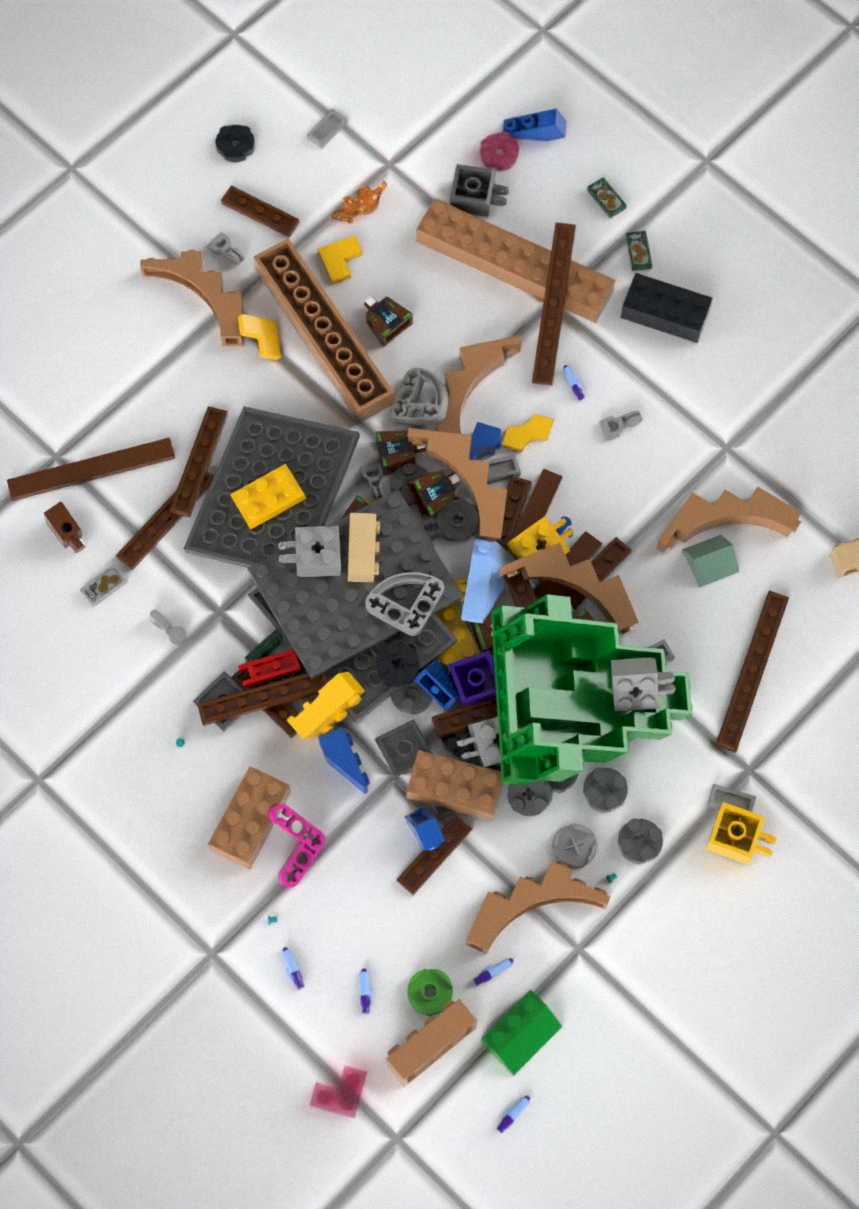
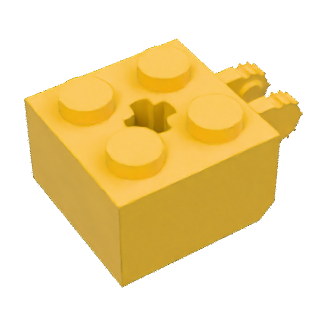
(542, 533)
(749, 832)

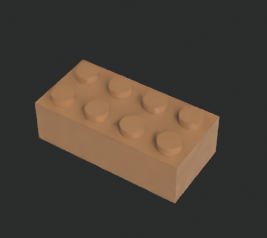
(454, 785)
(247, 819)
(431, 1042)

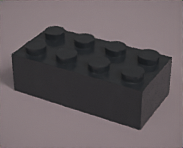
(666, 307)

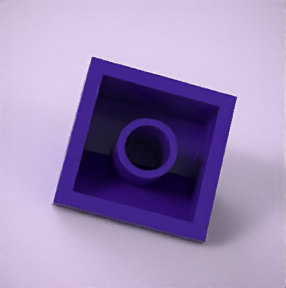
(474, 678)

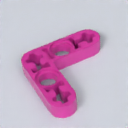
(304, 843)

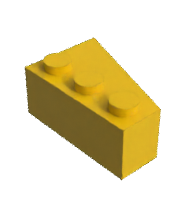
(328, 707)

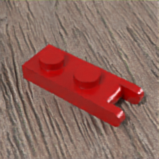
(271, 667)

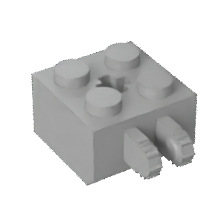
(306, 542)
(639, 684)
(482, 737)

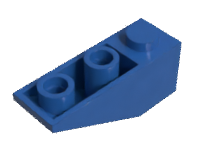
(537, 126)
(339, 755)

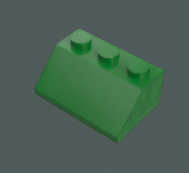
(521, 1032)

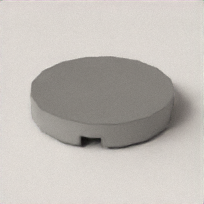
(575, 845)

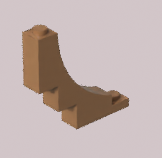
(476, 364)
(454, 452)
(700, 515)
(553, 566)

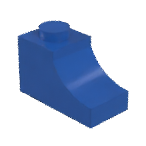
(485, 441)
(425, 828)

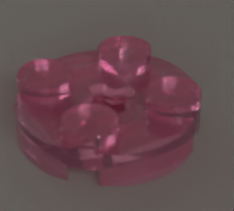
(495, 160)

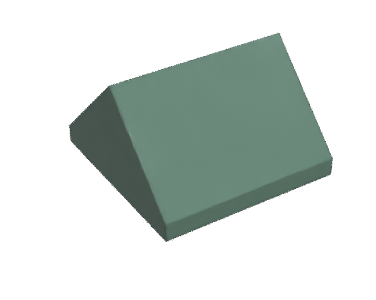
(711, 560)

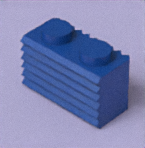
(438, 684)

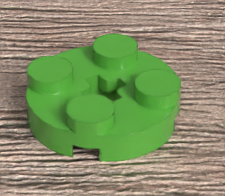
(429, 978)

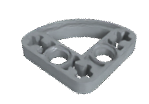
(405, 409)
(405, 614)

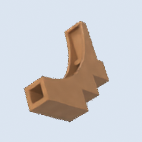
(207, 285)
(527, 895)

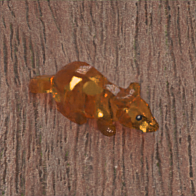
(363, 203)

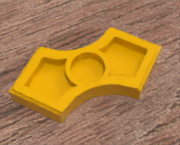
(519, 437)

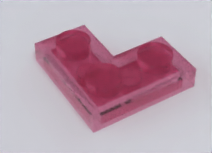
(342, 1099)

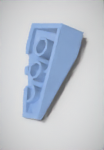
(484, 581)

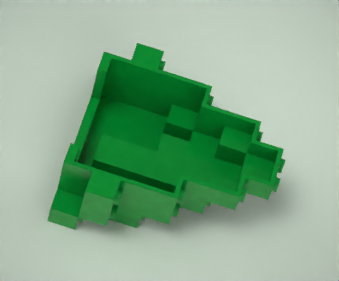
(559, 692)

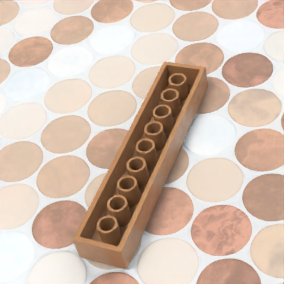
(510, 258)
(324, 330)

